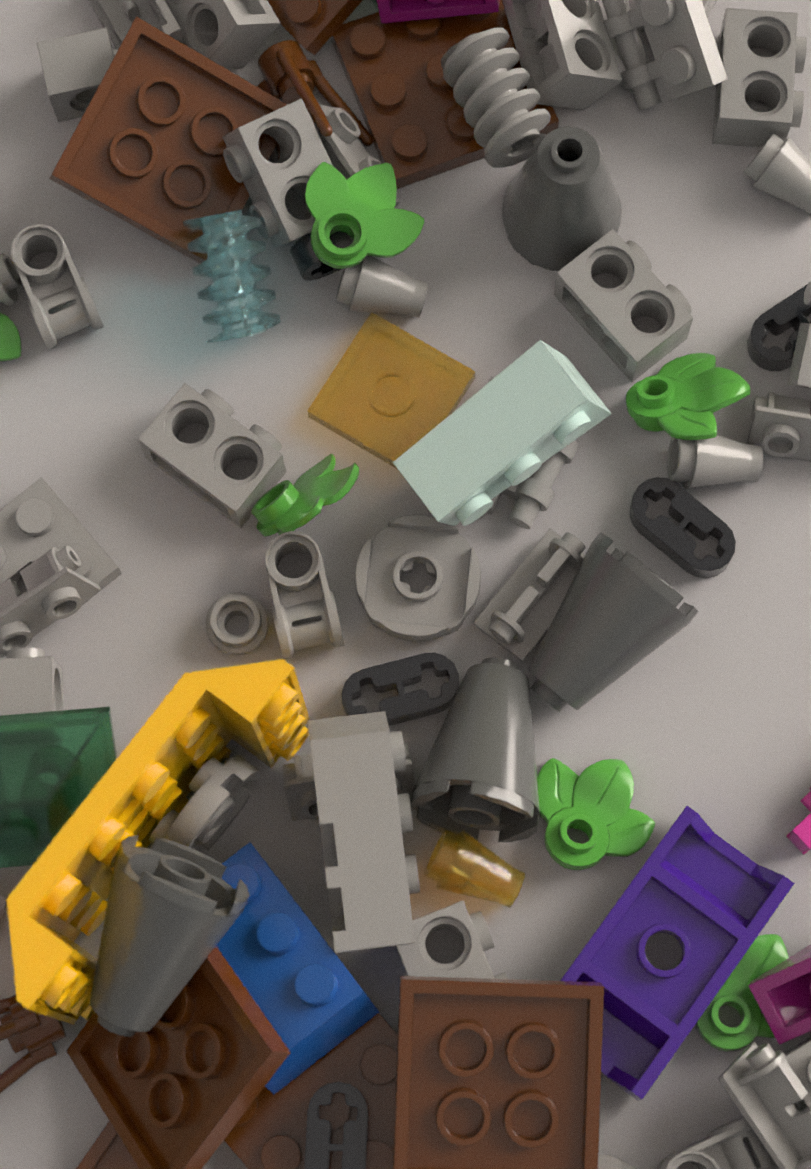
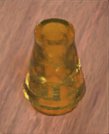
(471, 869)

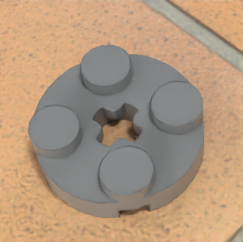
(440, 606)
(213, 807)

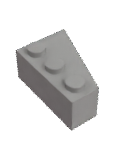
(363, 830)

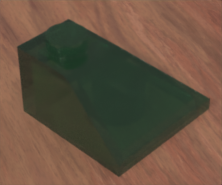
(47, 773)

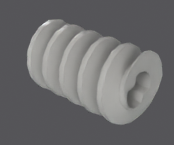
(494, 98)

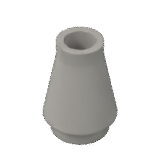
(782, 172)
(381, 289)
(713, 461)

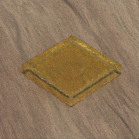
(389, 390)

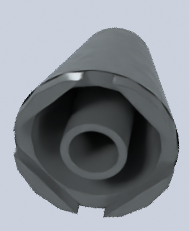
(561, 200)
(605, 626)
(483, 758)
(158, 929)

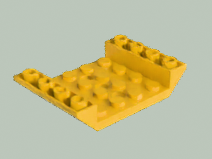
(72, 878)

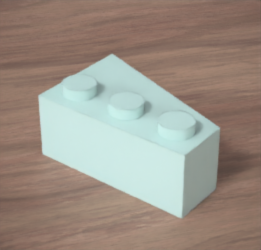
(501, 435)

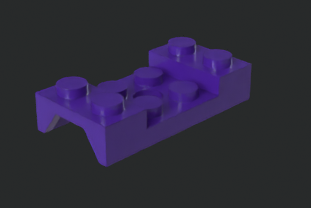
(714, 908)

